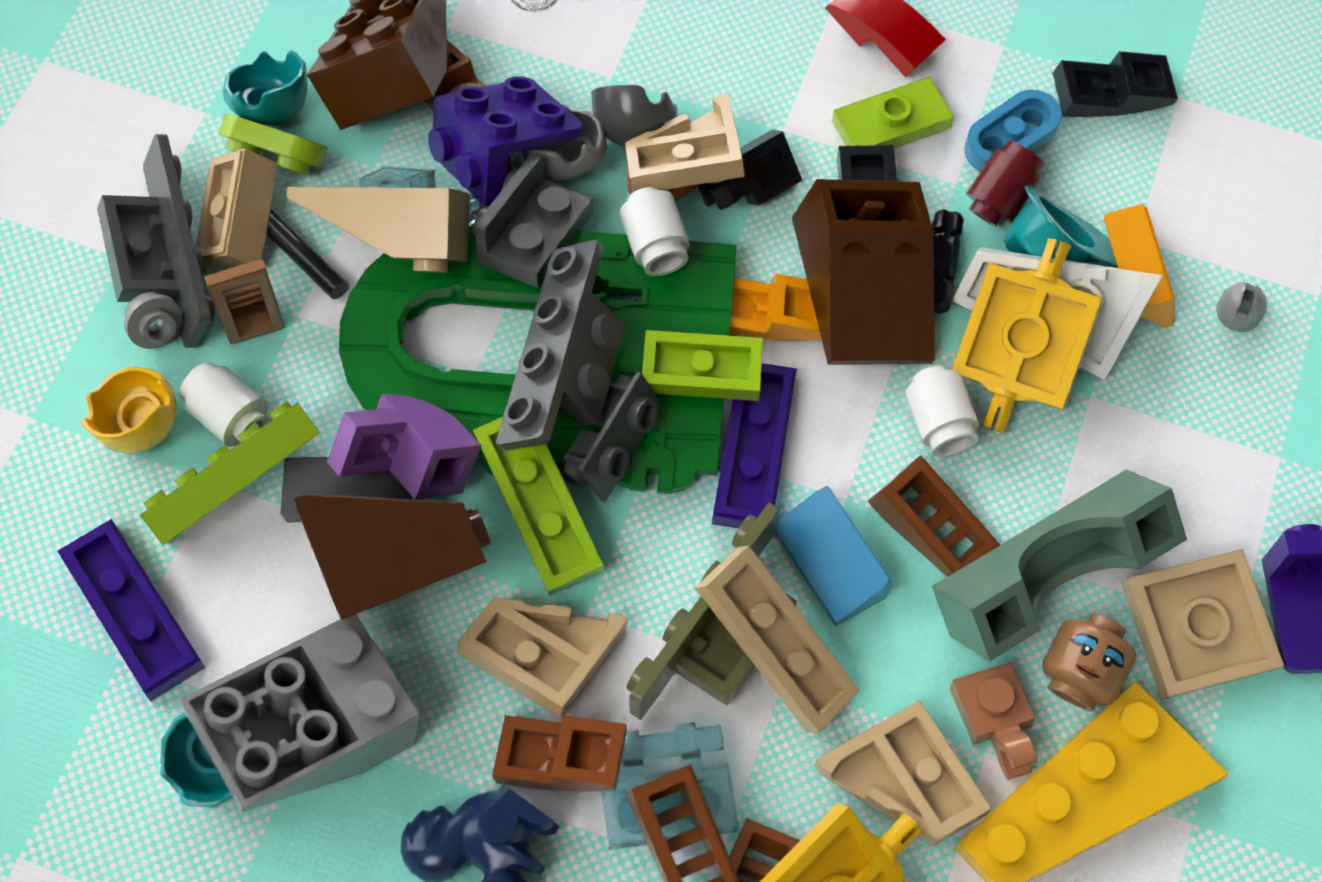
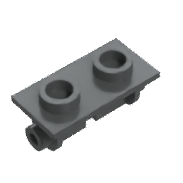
(625, 420)

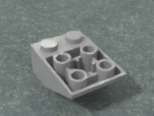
(303, 716)

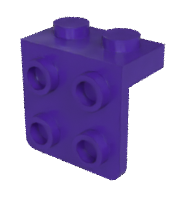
(485, 123)
(1295, 596)

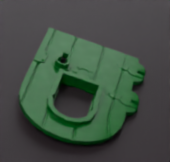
(687, 427)

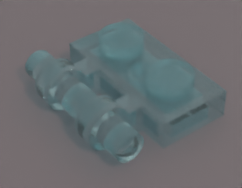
(688, 744)

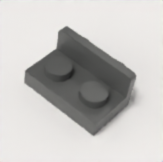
(529, 223)

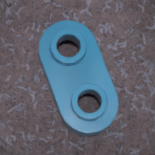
(1008, 123)

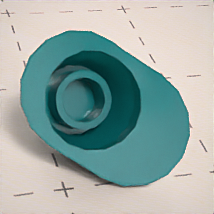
(1045, 220)

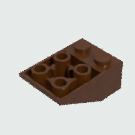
(381, 58)
(869, 270)

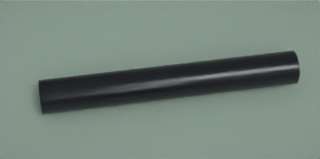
(305, 257)

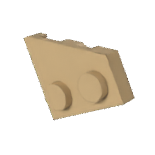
(687, 151)
(540, 649)
(910, 771)

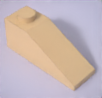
(401, 222)

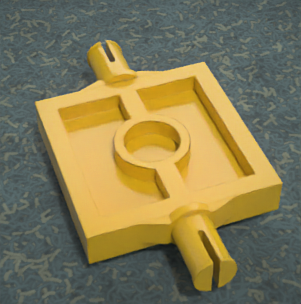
(1027, 336)
(846, 852)

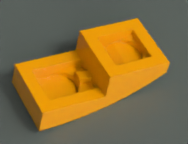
(773, 310)

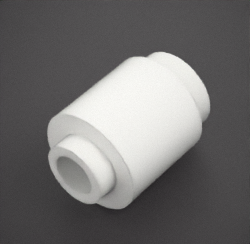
(655, 231)
(222, 402)
(942, 411)

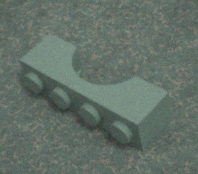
(1114, 526)

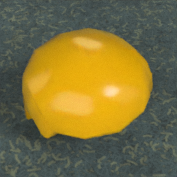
(131, 410)

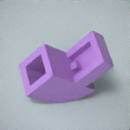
(410, 439)

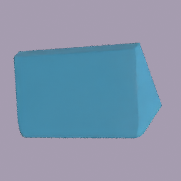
(833, 556)

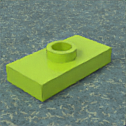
(894, 116)

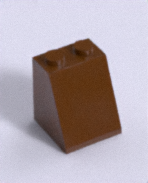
(388, 546)

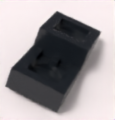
(1123, 87)

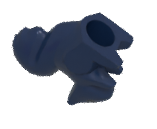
(486, 830)

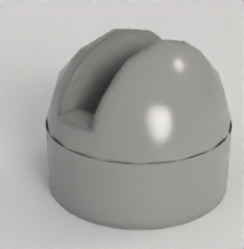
(1229, 304)

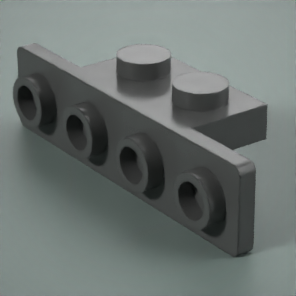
(153, 244)
(565, 354)

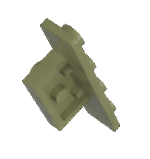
(698, 641)

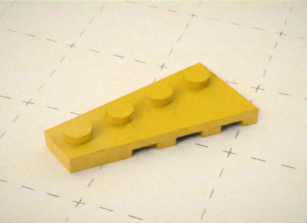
(1097, 786)

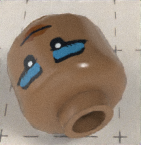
(1089, 662)

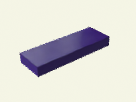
(754, 449)
(131, 610)

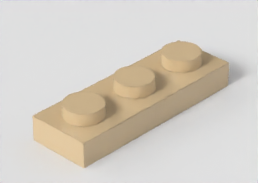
(777, 639)

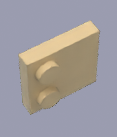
(1202, 624)

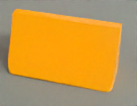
(1138, 250)

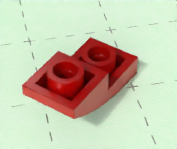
(892, 26)

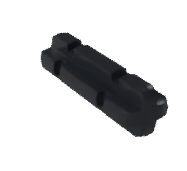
(946, 245)

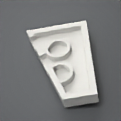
(1122, 292)

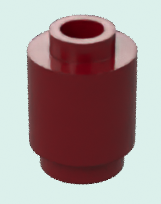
(1001, 183)

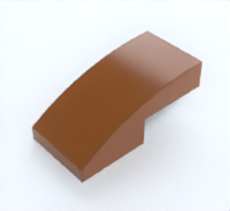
(560, 756)

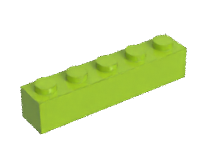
(228, 472)

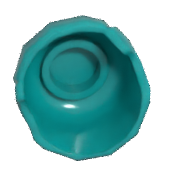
(267, 89)
(190, 768)

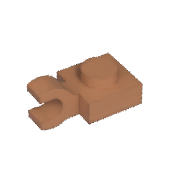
(997, 711)

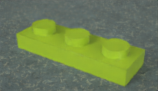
(542, 511)

